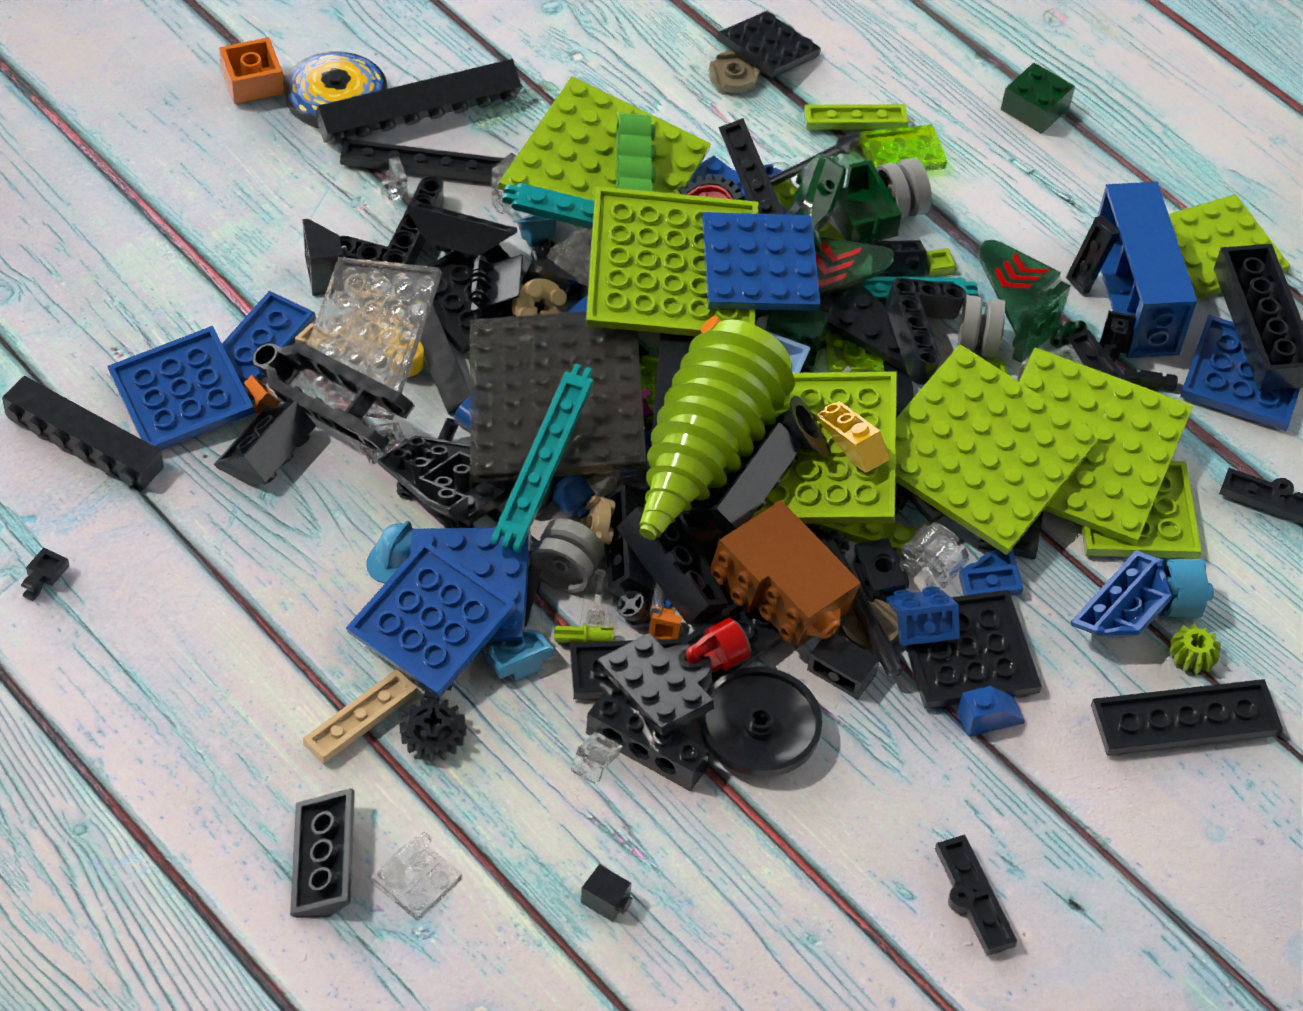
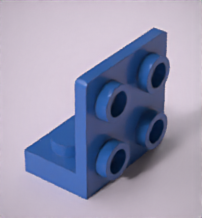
(925, 615)

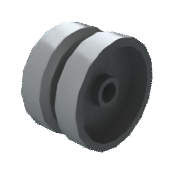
(908, 186)
(982, 327)
(567, 555)

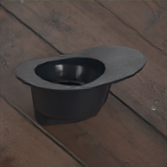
(803, 428)

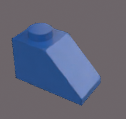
(988, 711)

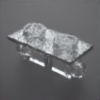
(597, 601)

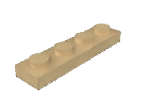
(359, 716)

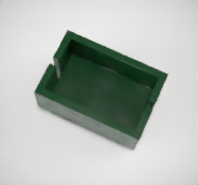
(866, 206)

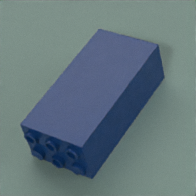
(1147, 270)

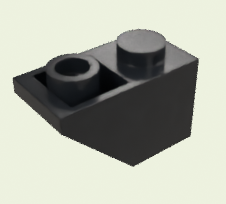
(548, 270)

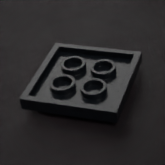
(769, 44)

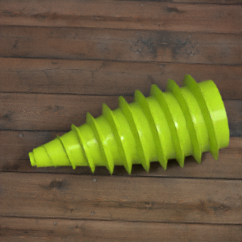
(712, 416)

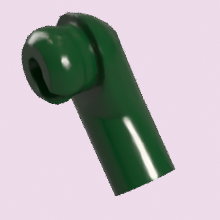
(1066, 329)

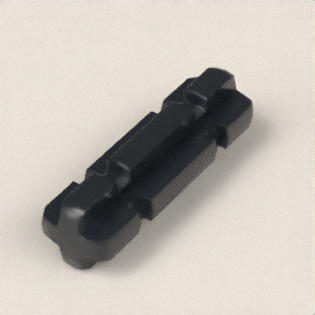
(1151, 379)

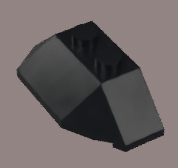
(458, 231)

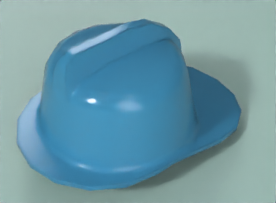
(536, 229)
(390, 551)

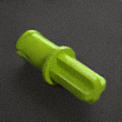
(583, 634)

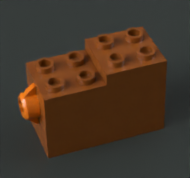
(785, 574)

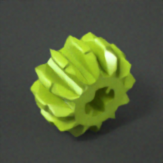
(1195, 649)

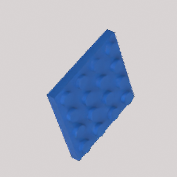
(760, 261)
(1225, 381)
(181, 389)
(495, 565)
(431, 618)

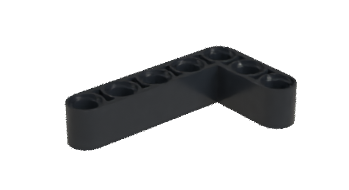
(407, 239)
(908, 308)

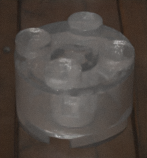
(934, 555)

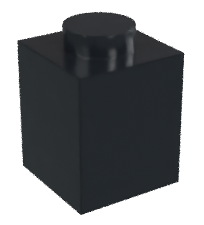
(606, 893)

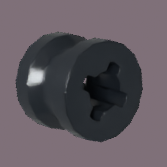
(632, 602)

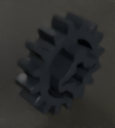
(447, 734)

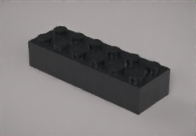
(1263, 314)

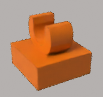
(260, 393)
(666, 626)

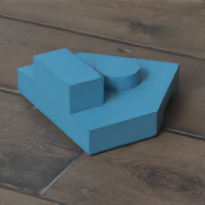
(519, 658)

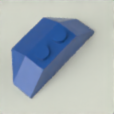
(1127, 599)

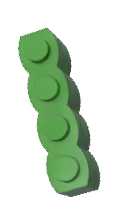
(635, 152)

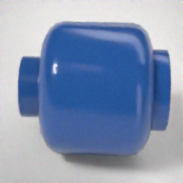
(573, 495)

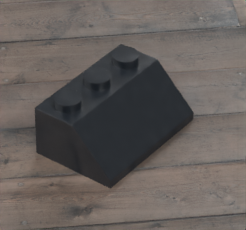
(267, 444)

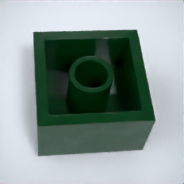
(1037, 97)

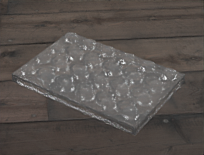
(370, 324)

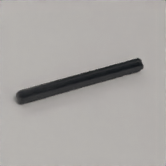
(868, 619)

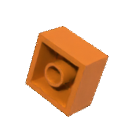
(251, 70)

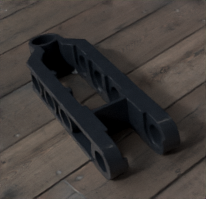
(284, 364)

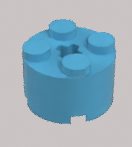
(1188, 588)

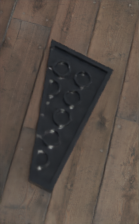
(863, 321)

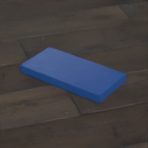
(270, 321)

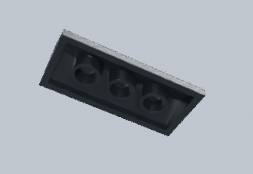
(322, 855)

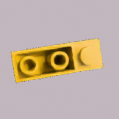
(854, 436)

